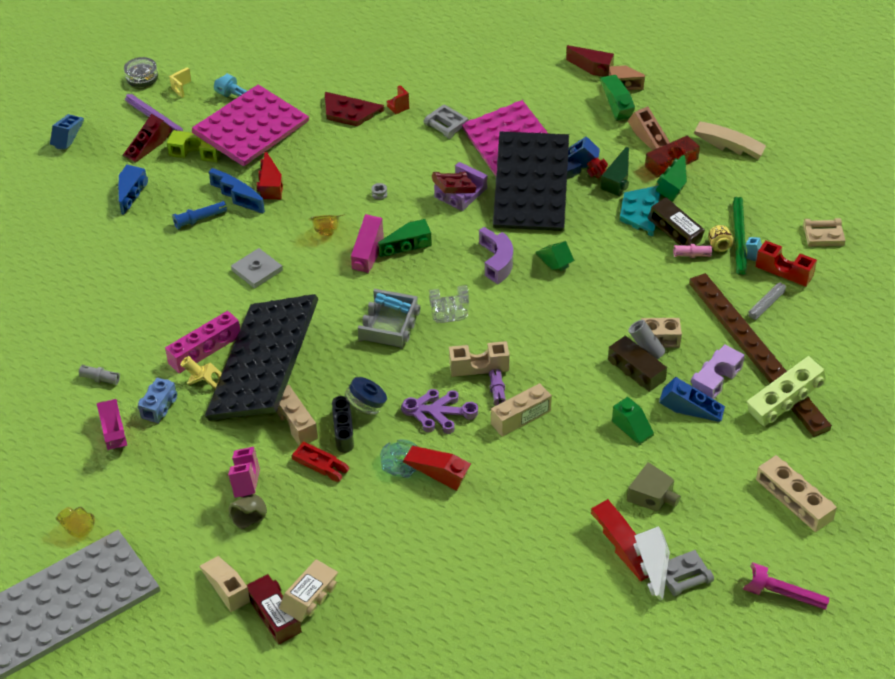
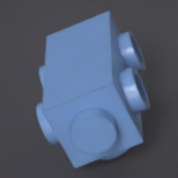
(157, 400)

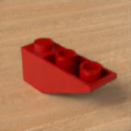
(270, 180)

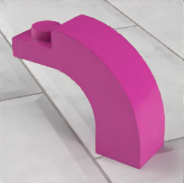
(111, 424)

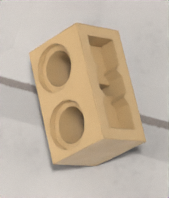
(666, 330)

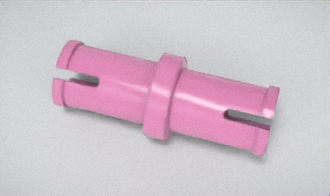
(692, 251)

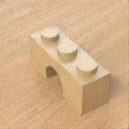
(465, 363)
(301, 423)

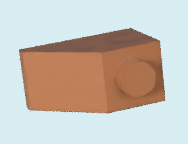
(629, 77)

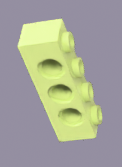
(806, 371)

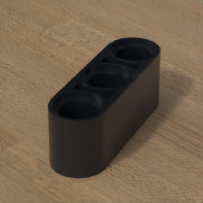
(342, 424)

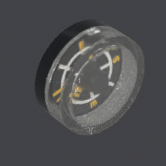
(141, 72)

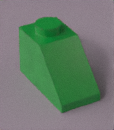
(556, 255)
(632, 420)

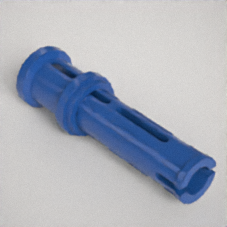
(191, 216)

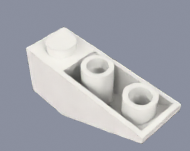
(655, 554)

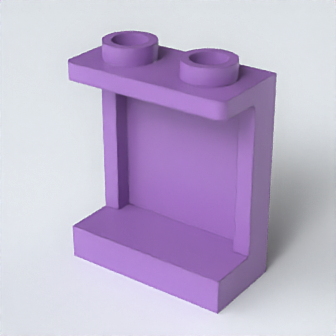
(463, 200)

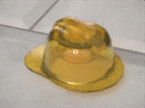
(325, 224)

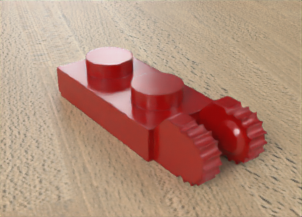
(320, 461)

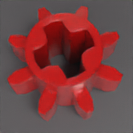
(597, 167)

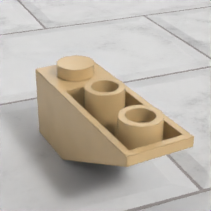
(226, 583)

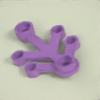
(415, 407)

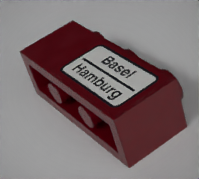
(266, 599)

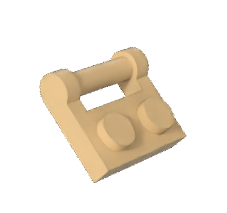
(824, 237)

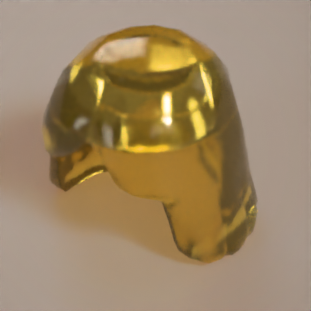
(76, 522)

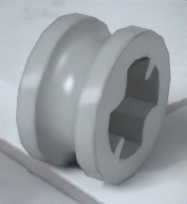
(379, 191)

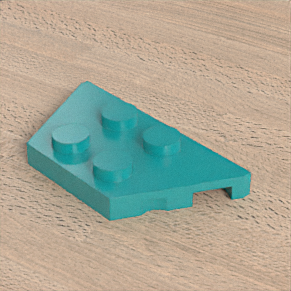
(637, 206)

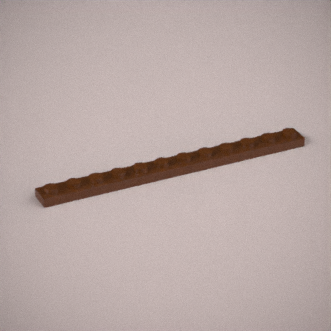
(755, 349)

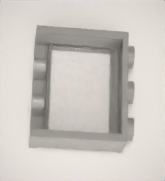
(387, 324)

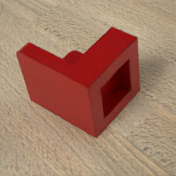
(400, 102)

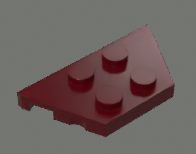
(349, 110)

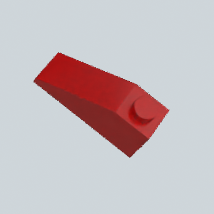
(438, 465)

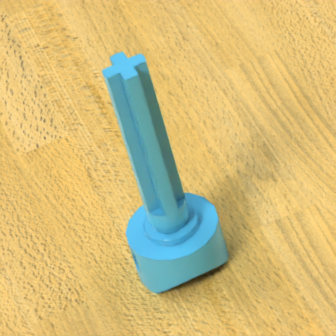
(229, 86)

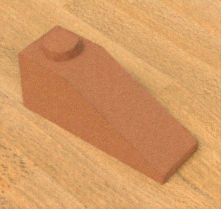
(647, 128)

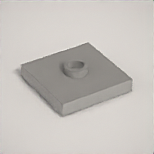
(256, 268)

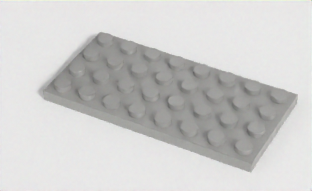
(70, 600)

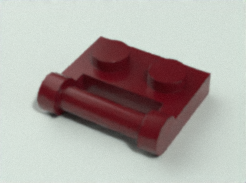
(454, 182)

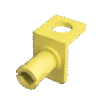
(200, 372)

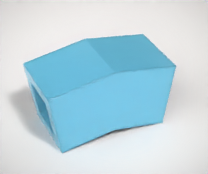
(753, 245)

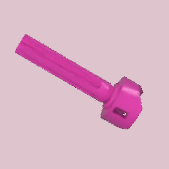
(761, 580)

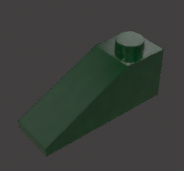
(616, 176)

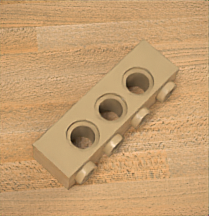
(796, 493)

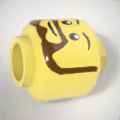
(720, 238)

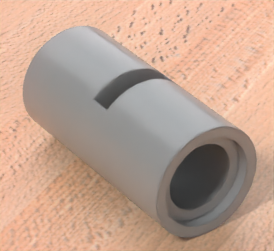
(646, 339)

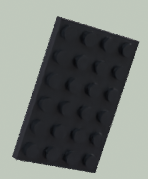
(531, 181)

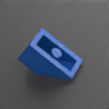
(583, 151)

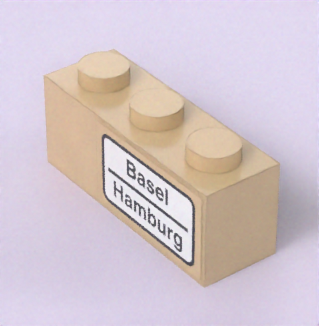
(521, 409)
(309, 591)

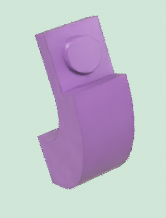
(501, 264)

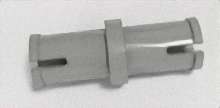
(99, 374)

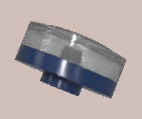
(365, 395)

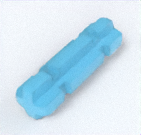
(392, 303)

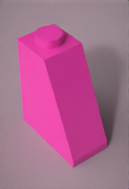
(366, 245)

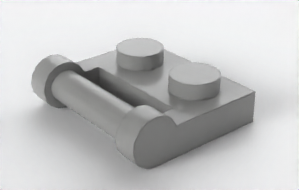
(448, 117)
(684, 567)

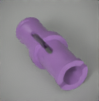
(497, 386)

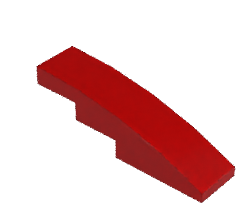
(620, 535)

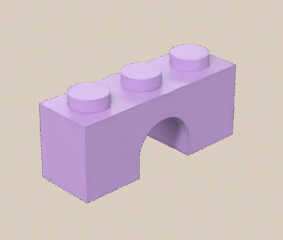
(723, 362)

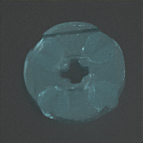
(389, 461)

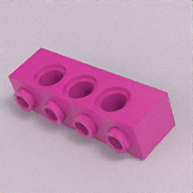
(203, 340)

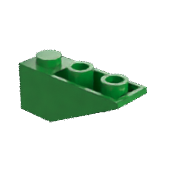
(673, 179)
(406, 238)

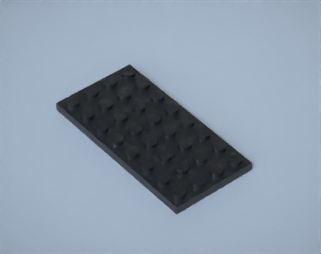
(262, 358)

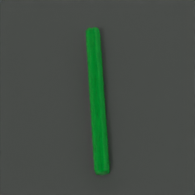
(739, 229)

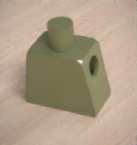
(652, 489)

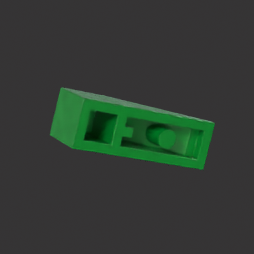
(618, 97)

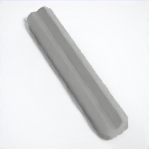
(767, 301)

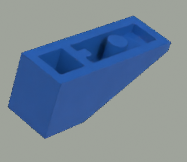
(65, 131)

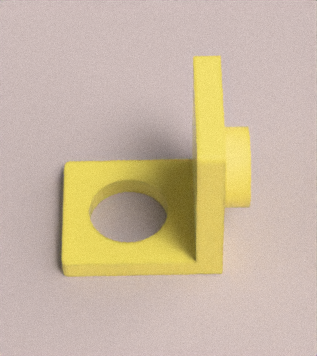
(179, 79)

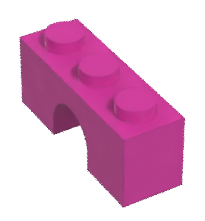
(245, 472)

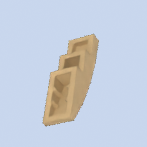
(725, 137)

